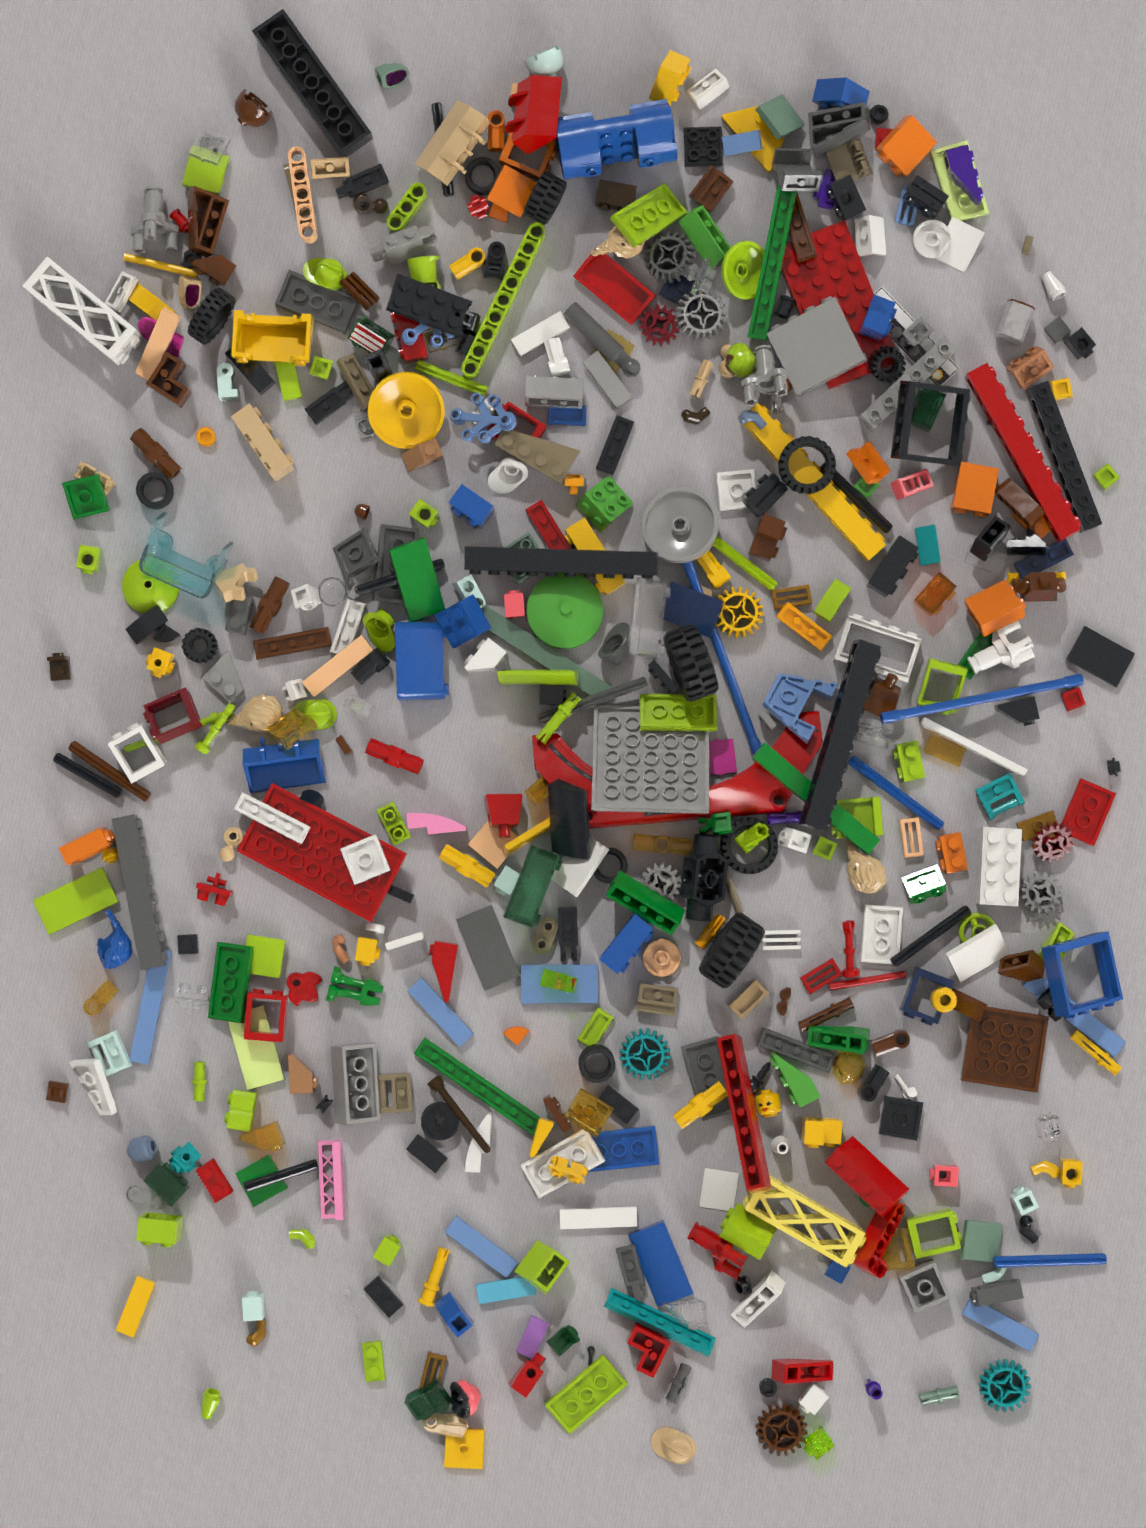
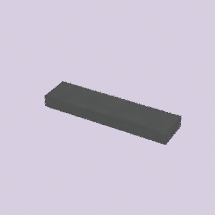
(796, 1050)

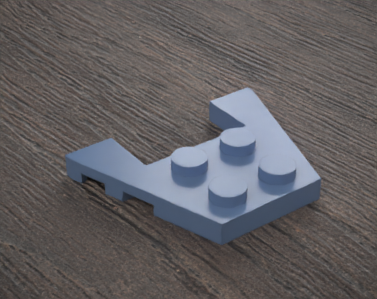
(789, 698)

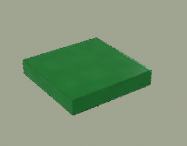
(86, 496)
(257, 1169)

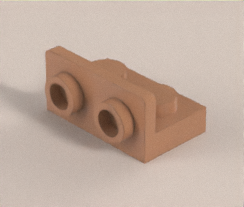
(1030, 366)

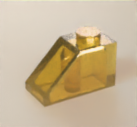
(538, 791)
(265, 1137)

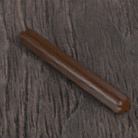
(109, 771)

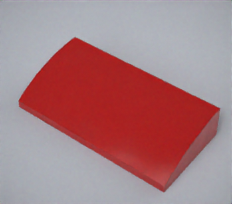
(615, 286)

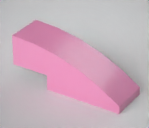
(434, 823)

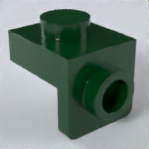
(563, 1339)

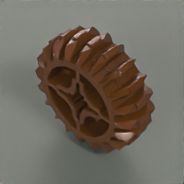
(774, 1425)

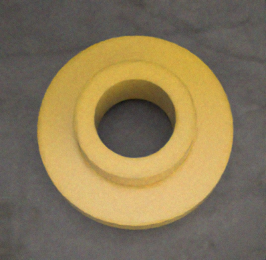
(110, 855)

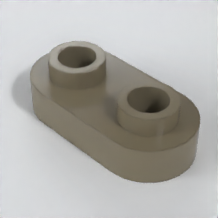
(545, 935)

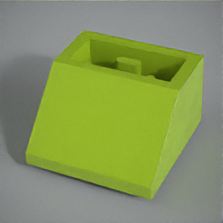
(542, 1267)

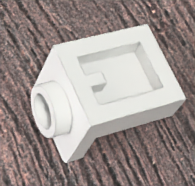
(794, 839)

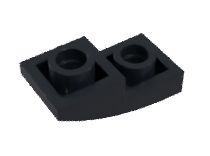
(146, 624)

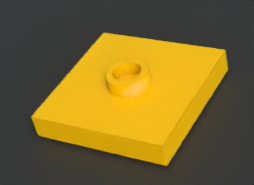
(465, 1451)

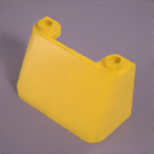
(272, 338)

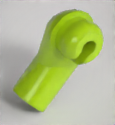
(304, 1235)

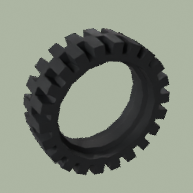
(211, 315)
(819, 445)
(753, 868)

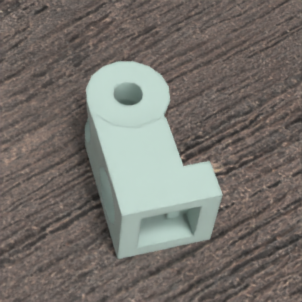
(225, 379)
(467, 587)

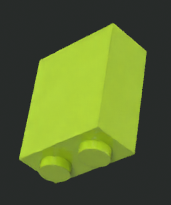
(747, 1231)

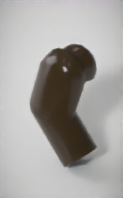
(693, 417)

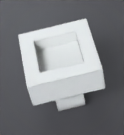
(295, 690)

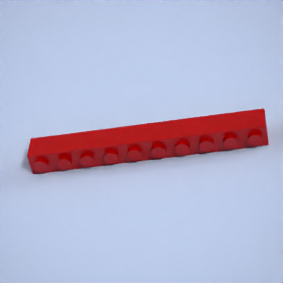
(1022, 452)

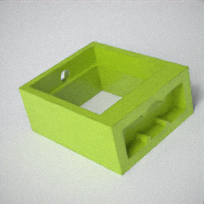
(944, 666)
(914, 1238)

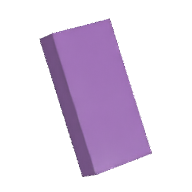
(532, 1336)

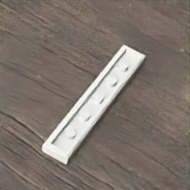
(973, 747)

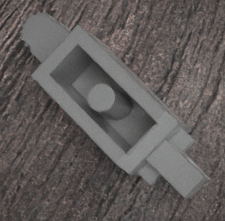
(404, 244)

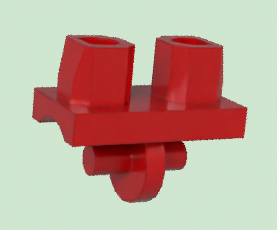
(205, 889)

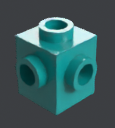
(184, 1158)

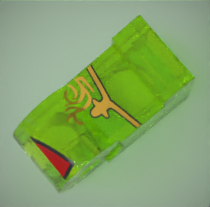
(558, 980)

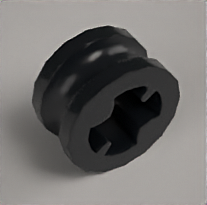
(324, 1104)
(762, 1388)

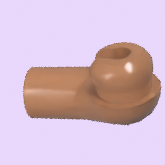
(338, 950)

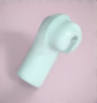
(994, 1275)

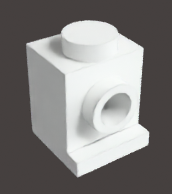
(307, 600)

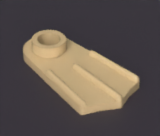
(447, 1425)

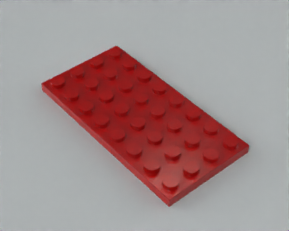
(840, 275)
(318, 860)

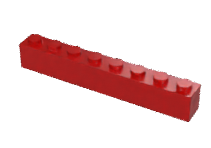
(744, 1113)

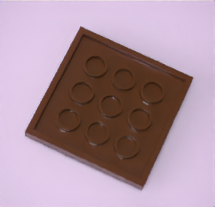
(1005, 1049)

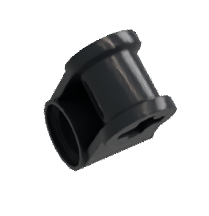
(495, 264)

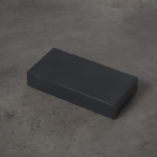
(426, 1153)

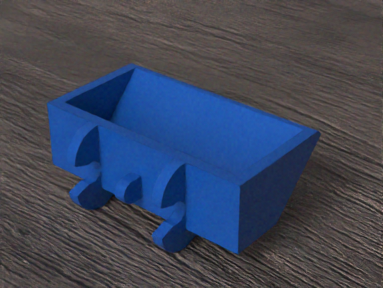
(286, 768)

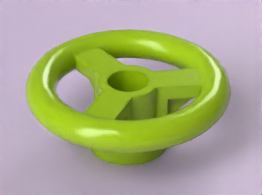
(972, 918)

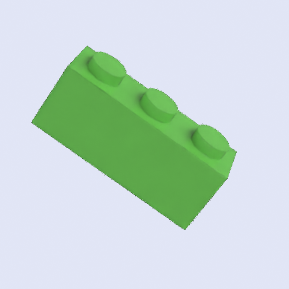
(705, 235)

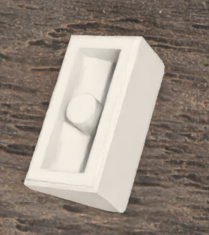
(708, 89)

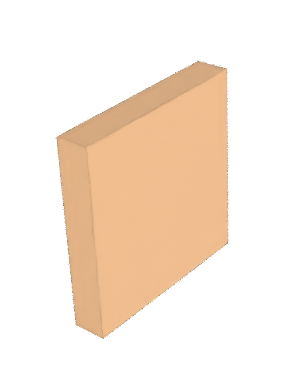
(490, 846)

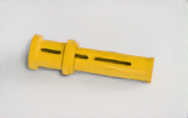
(431, 1285)

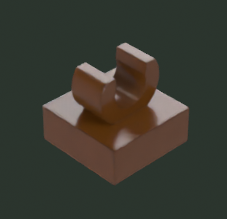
(57, 1091)

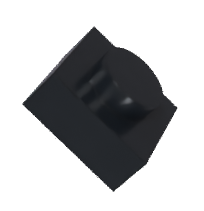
(187, 944)

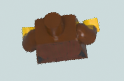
(1038, 585)

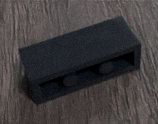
(893, 566)

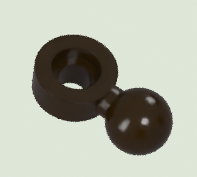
(379, 205)

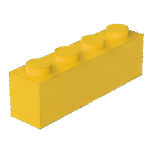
(584, 538)

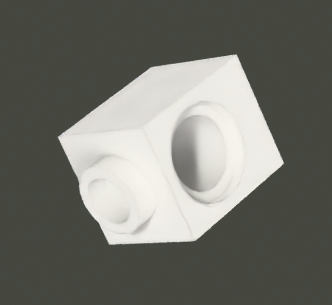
(812, 1398)

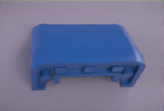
(420, 661)

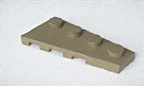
(542, 455)

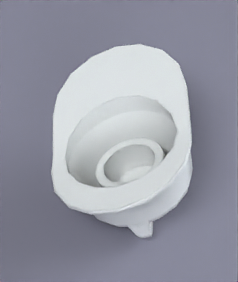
(507, 475)

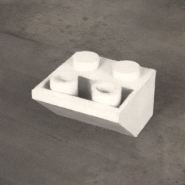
(486, 658)

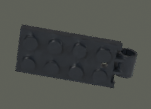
(432, 307)

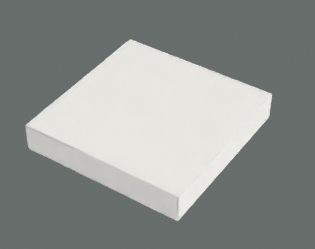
(732, 487)
(365, 859)

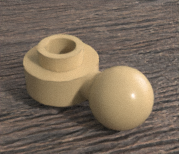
(723, 369)
(227, 853)

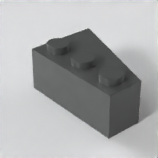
(836, 126)

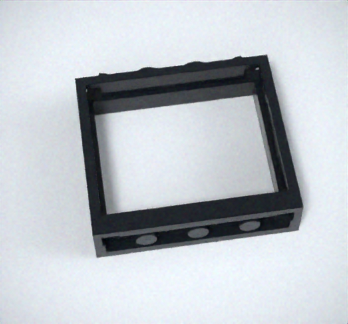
(904, 418)

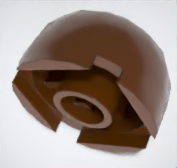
(251, 110)

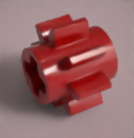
(478, 206)

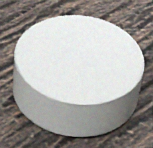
(375, 928)

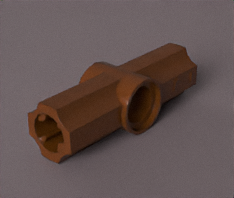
(155, 453)
(269, 605)

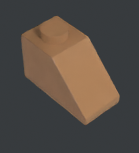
(422, 455)
(300, 1076)

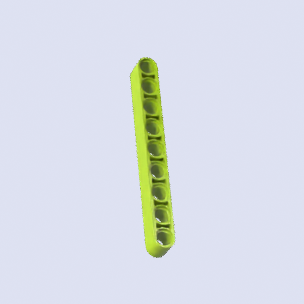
(510, 294)

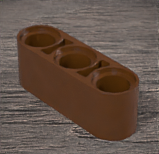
(1019, 502)

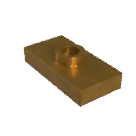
(1033, 824)

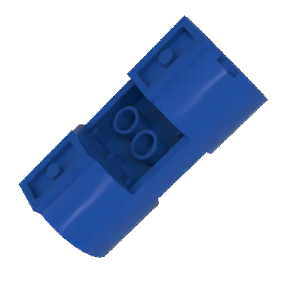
(642, 136)

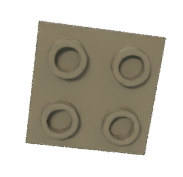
(849, 160)

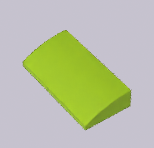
(538, 677)

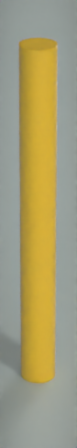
(159, 265)

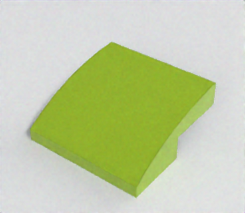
(205, 175)

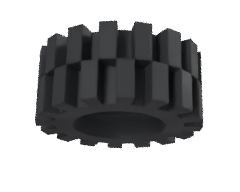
(887, 352)
(191, 637)

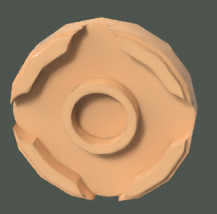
(661, 957)

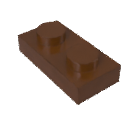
(553, 1106)

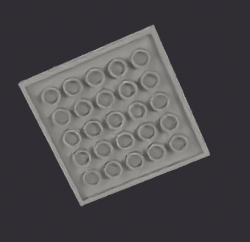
(647, 768)

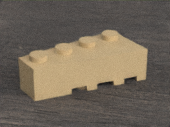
(262, 442)

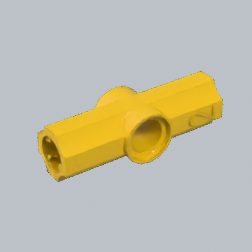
(467, 865)
(700, 1105)

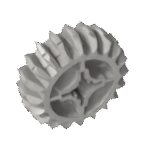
(701, 323)

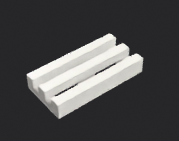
(121, 291)
(405, 940)
(782, 947)

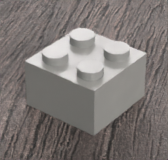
(924, 1285)

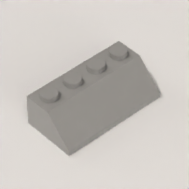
(355, 1083)

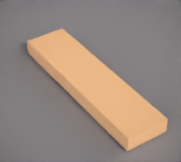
(158, 342)
(337, 665)

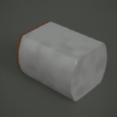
(1015, 321)

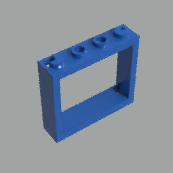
(1106, 967)

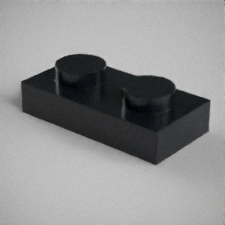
(667, 684)
(622, 1107)
(383, 1296)

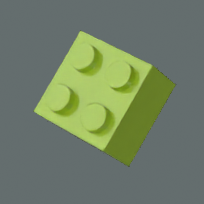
(159, 1229)

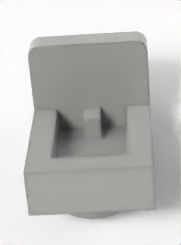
(917, 331)

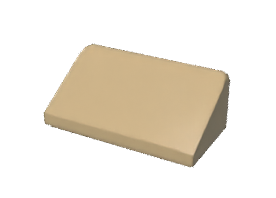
(330, 167)

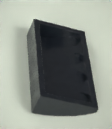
(569, 820)

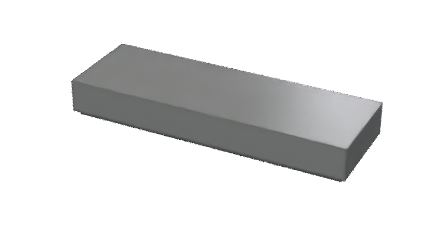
(607, 379)

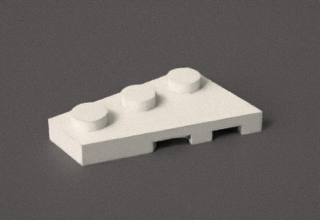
(93, 1077)

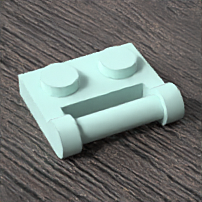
(113, 1050)

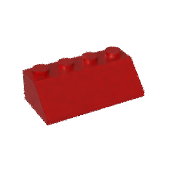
(867, 1176)

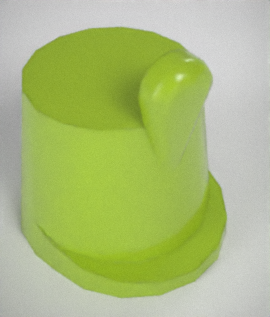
(424, 269)

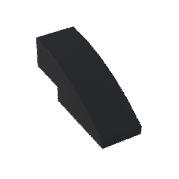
(253, 373)

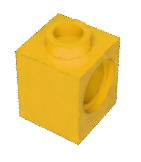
(1064, 1166)

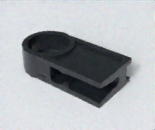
(401, 894)

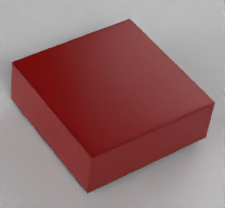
(1073, 699)

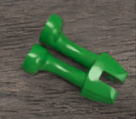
(367, 1000)

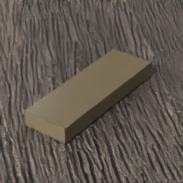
(356, 379)

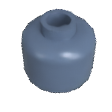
(142, 1149)

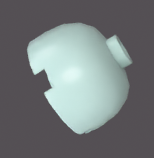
(546, 62)

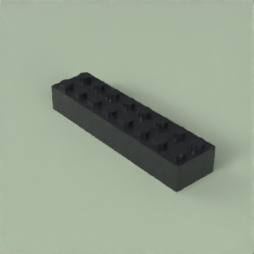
(312, 84)

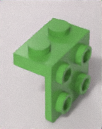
(604, 503)

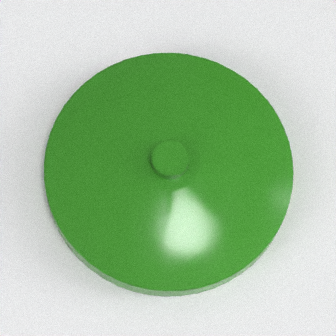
(564, 611)

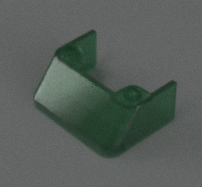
(532, 886)

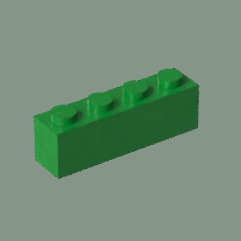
(645, 902)

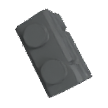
(239, 616)

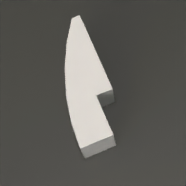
(474, 1154)

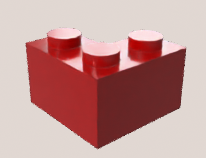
(652, 1346)

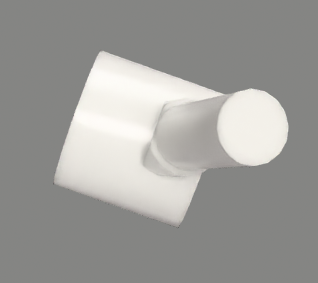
(907, 1093)

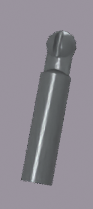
(601, 339)

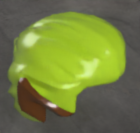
(740, 360)

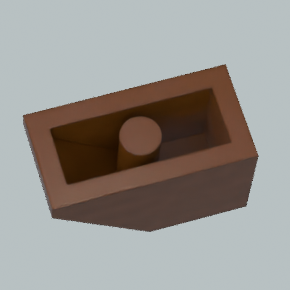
(1022, 966)

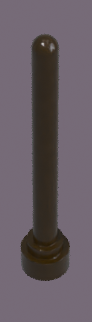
(437, 1085)

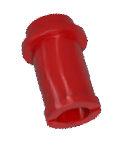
(180, 220)

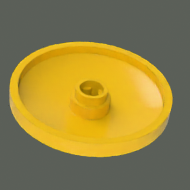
(406, 410)

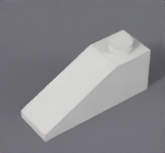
(761, 1297)

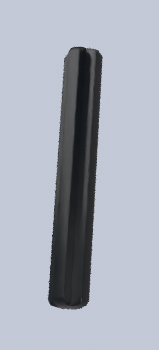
(87, 775)
(280, 1175)

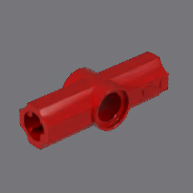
(394, 756)

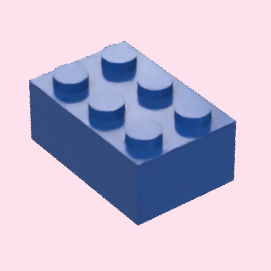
(626, 944)

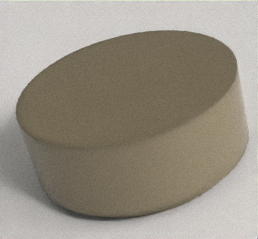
(1027, 245)

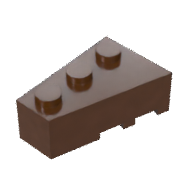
(205, 220)

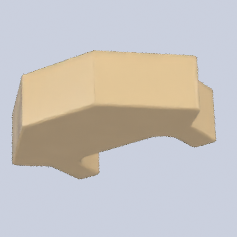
(231, 580)

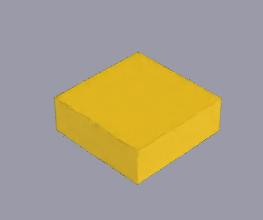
(1061, 388)

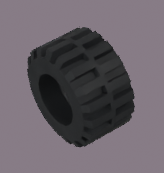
(545, 197)

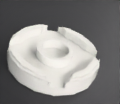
(931, 238)

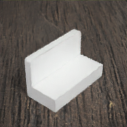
(870, 236)

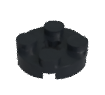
(438, 1131)

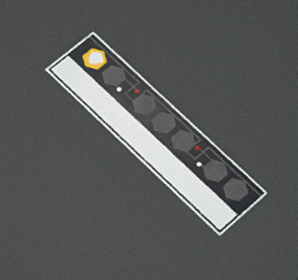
(901, 322)

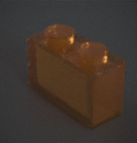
(935, 594)

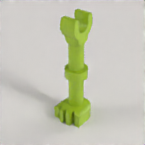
(203, 746)

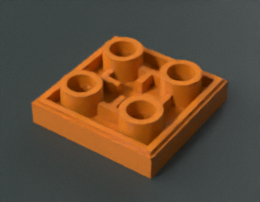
(511, 190)

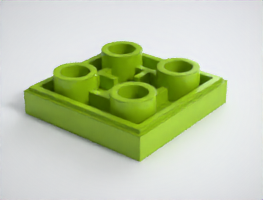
(267, 955)

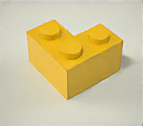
(670, 76)
(821, 1131)

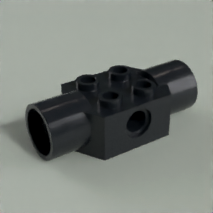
(703, 877)

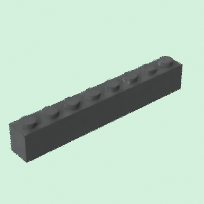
(139, 892)

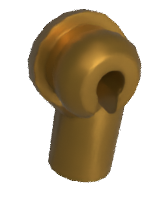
(260, 1333)

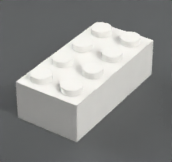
(999, 866)

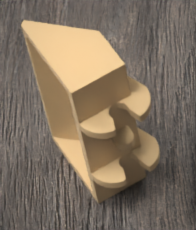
(453, 142)

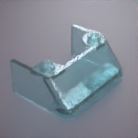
(176, 569)

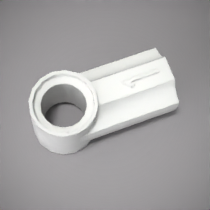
(557, 362)

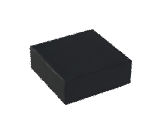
(465, 344)

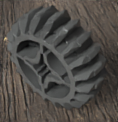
(681, 246)

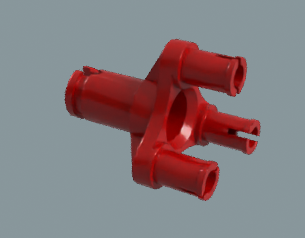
(720, 1250)

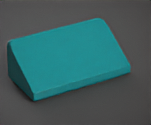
(928, 545)

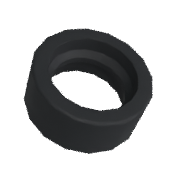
(482, 191)
(152, 476)
(623, 861)
(599, 1049)

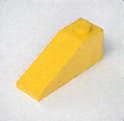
(147, 302)

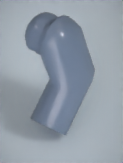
(752, 416)

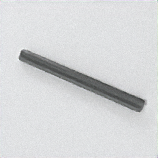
(599, 698)

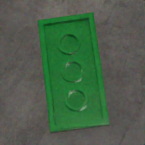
(416, 579)
(230, 982)

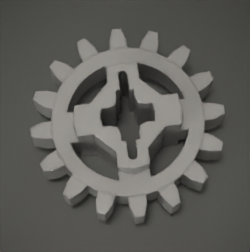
(669, 880)
(1036, 899)

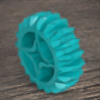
(641, 1037)
(1007, 1377)

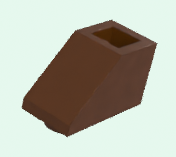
(215, 267)

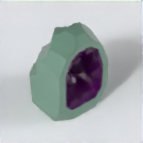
(391, 75)

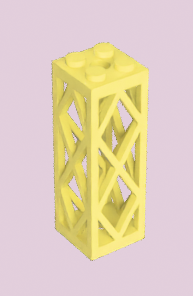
(847, 1245)

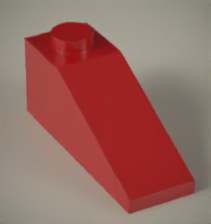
(444, 961)
(801, 1370)

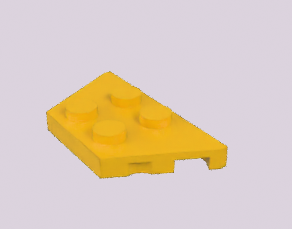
(749, 120)

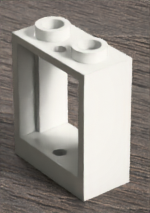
(133, 729)

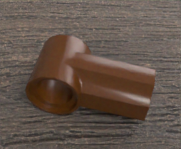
(888, 1042)

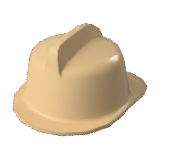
(673, 1445)

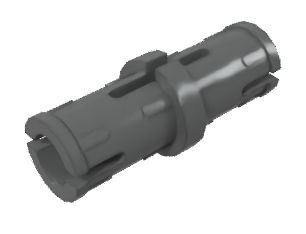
(678, 1383)

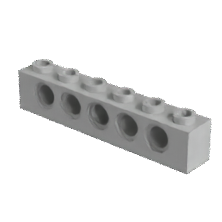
(918, 372)

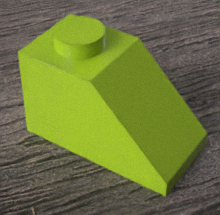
(1059, 934)

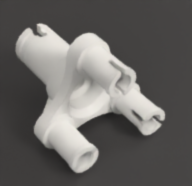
(1003, 651)

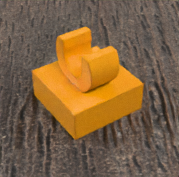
(573, 482)

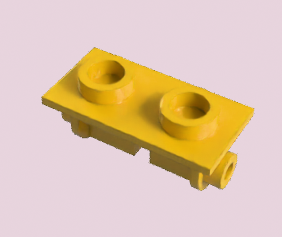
(560, 1169)

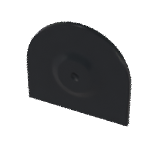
(312, 797)

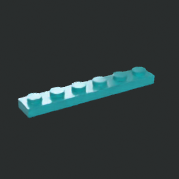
(659, 1322)

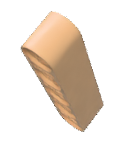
(302, 186)

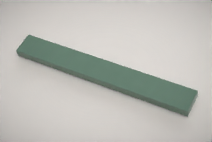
(541, 652)

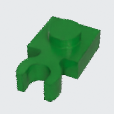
(719, 824)

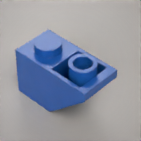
(454, 1314)

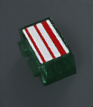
(370, 336)

